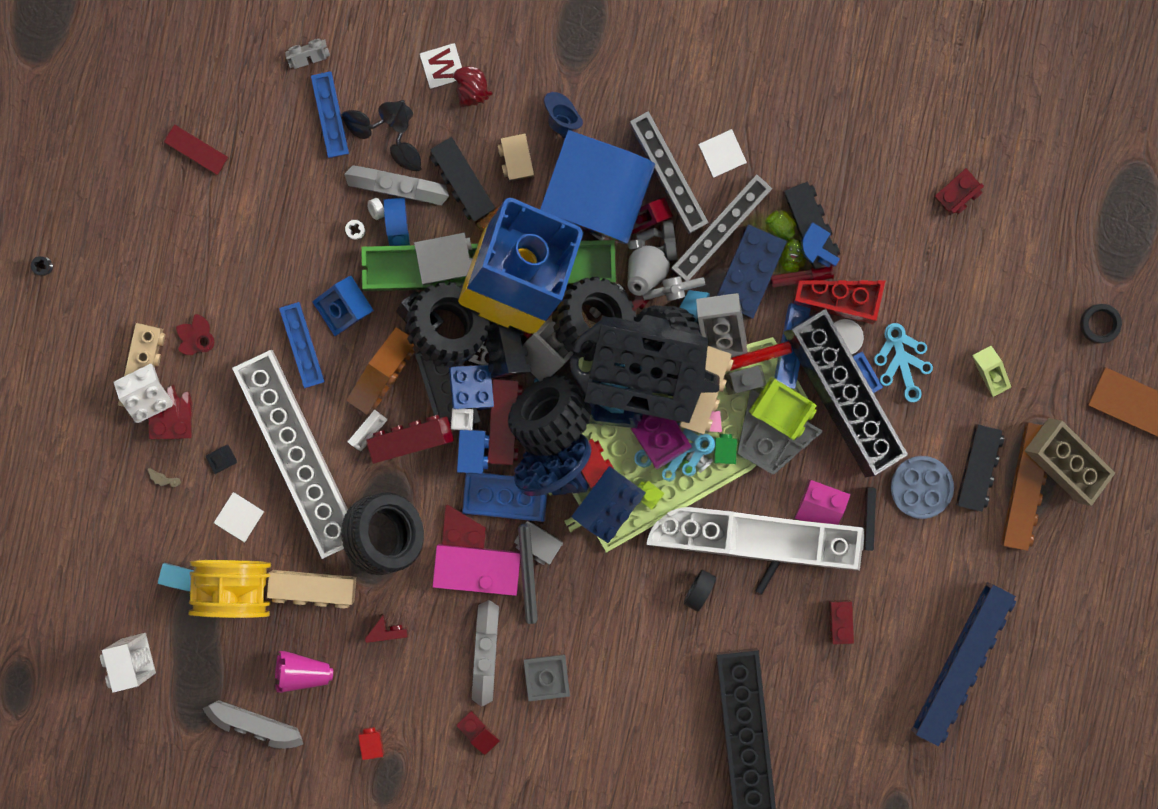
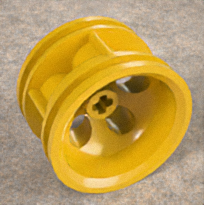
(228, 588)

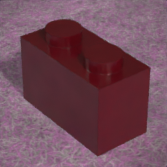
(841, 622)

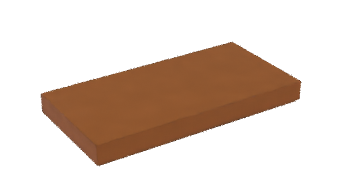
(1126, 401)

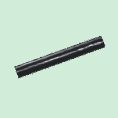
(767, 577)

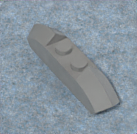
(396, 185)
(485, 653)
(228, 715)

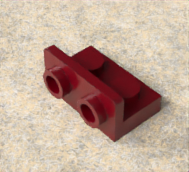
(959, 191)

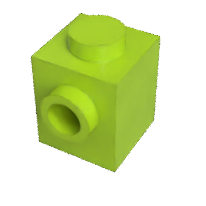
(652, 494)

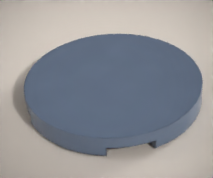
(922, 487)

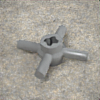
(674, 288)

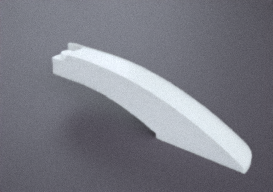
(759, 537)

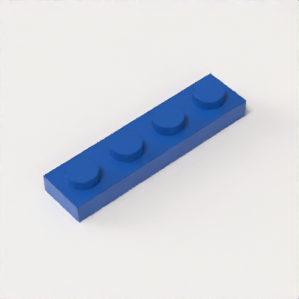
(330, 114)
(302, 345)
(788, 365)

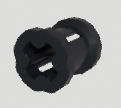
(34, 265)

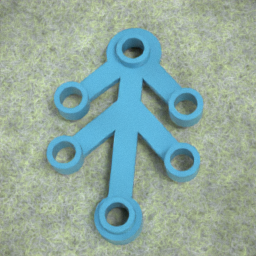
(902, 358)
(696, 446)

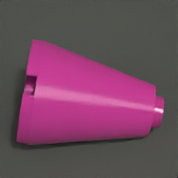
(300, 672)

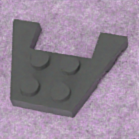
(767, 445)

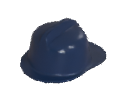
(561, 113)

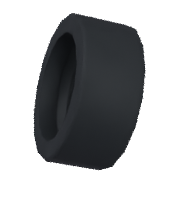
(1117, 323)
(700, 590)

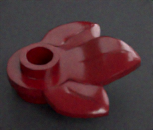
(193, 333)

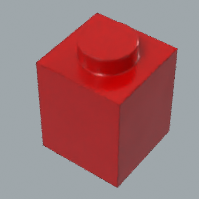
(371, 743)

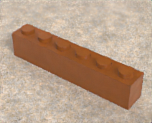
(1024, 496)

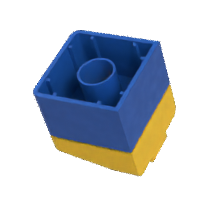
(521, 266)

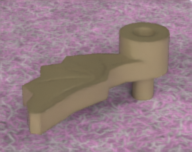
(161, 479)

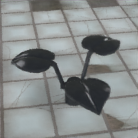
(397, 116)

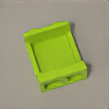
(783, 408)

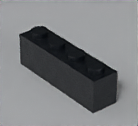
(462, 178)
(805, 211)
(979, 467)

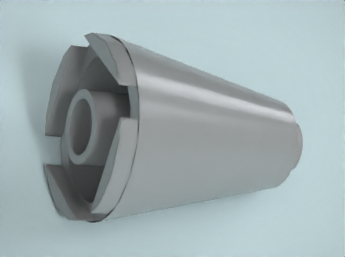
(646, 269)

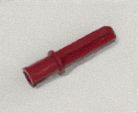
(794, 277)

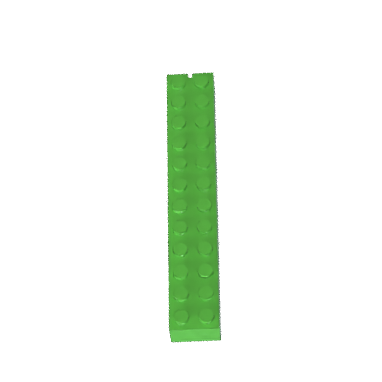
(398, 267)

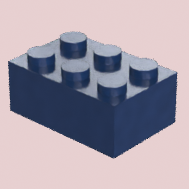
(608, 504)

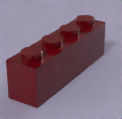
(501, 438)
(409, 440)

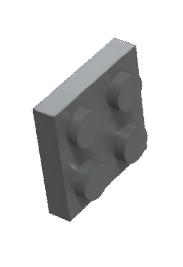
(546, 677)

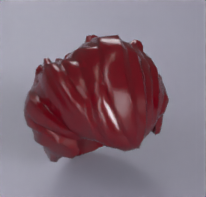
(471, 86)

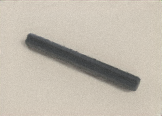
(527, 573)

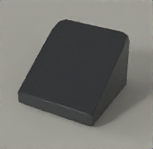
(221, 459)

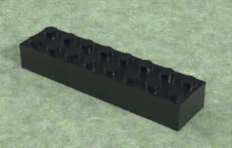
(845, 393)
(745, 729)

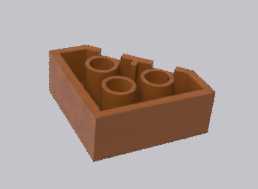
(381, 372)

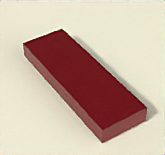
(196, 149)

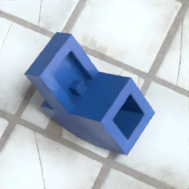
(396, 222)
(812, 246)

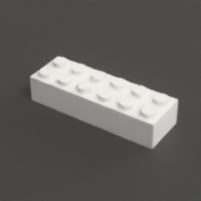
(127, 662)

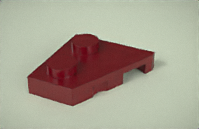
(462, 530)

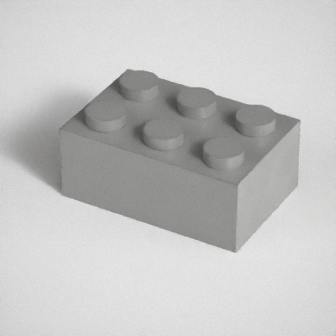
(723, 323)

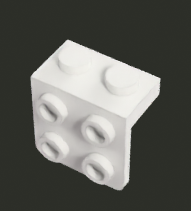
(142, 394)

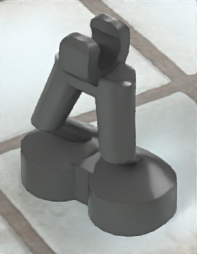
(667, 233)

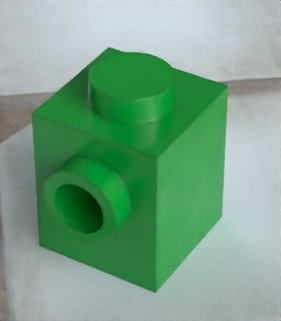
(725, 449)

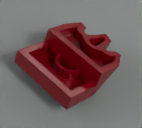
(174, 421)

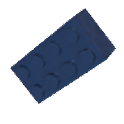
(752, 268)

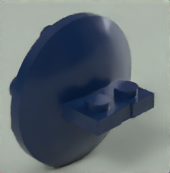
(556, 472)

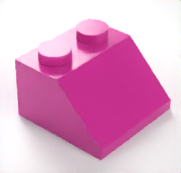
(822, 504)

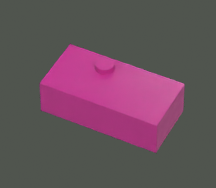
(476, 569)

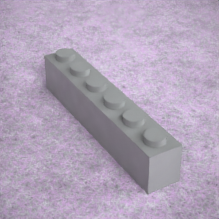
(668, 172)
(721, 228)

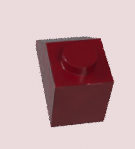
(652, 214)

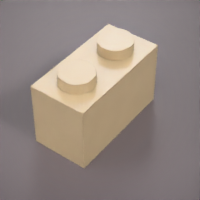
(516, 156)

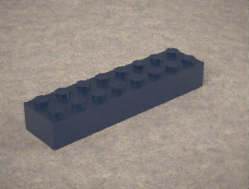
(963, 663)

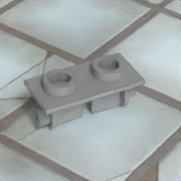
(299, 54)

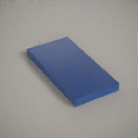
(500, 497)

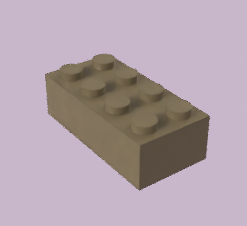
(1069, 461)

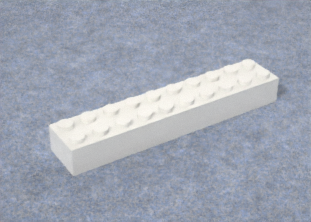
(294, 450)

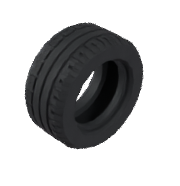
(357, 541)

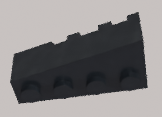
(506, 351)

